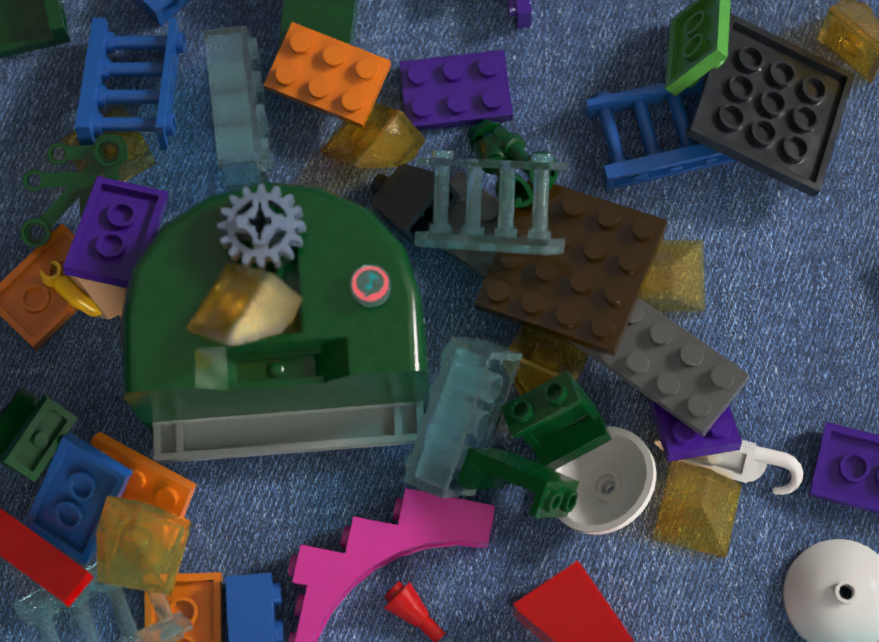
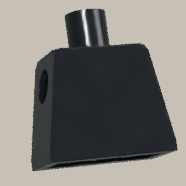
(408, 199)

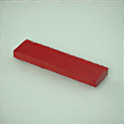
(41, 561)

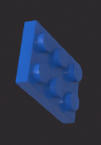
(75, 495)

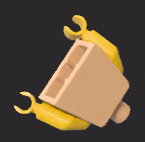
(87, 295)

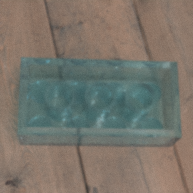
(238, 107)
(460, 413)

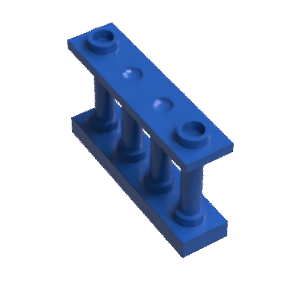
(100, 68)
(655, 162)

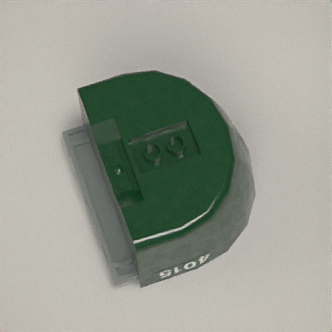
(323, 384)

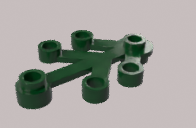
(78, 183)

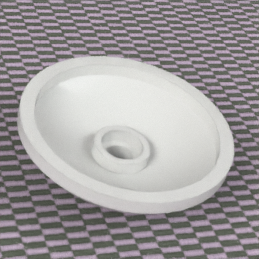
(618, 463)
(814, 599)

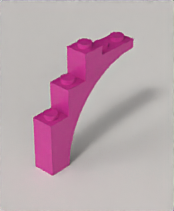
(371, 544)

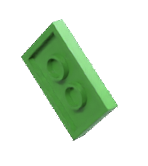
(697, 43)

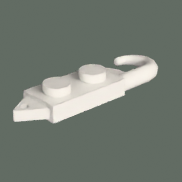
(749, 464)

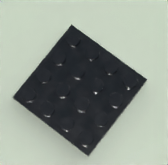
(772, 107)

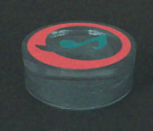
(370, 285)

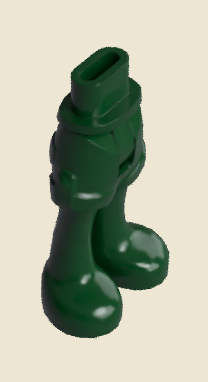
(494, 142)

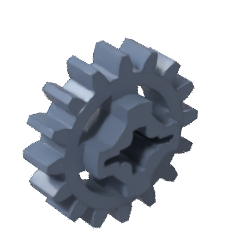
(246, 225)

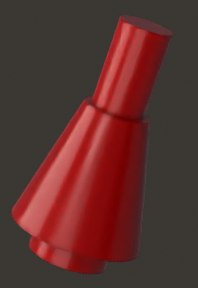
(407, 605)

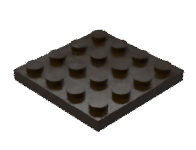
(591, 286)

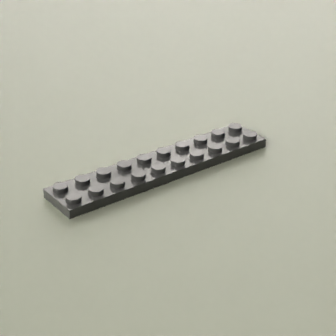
(654, 351)

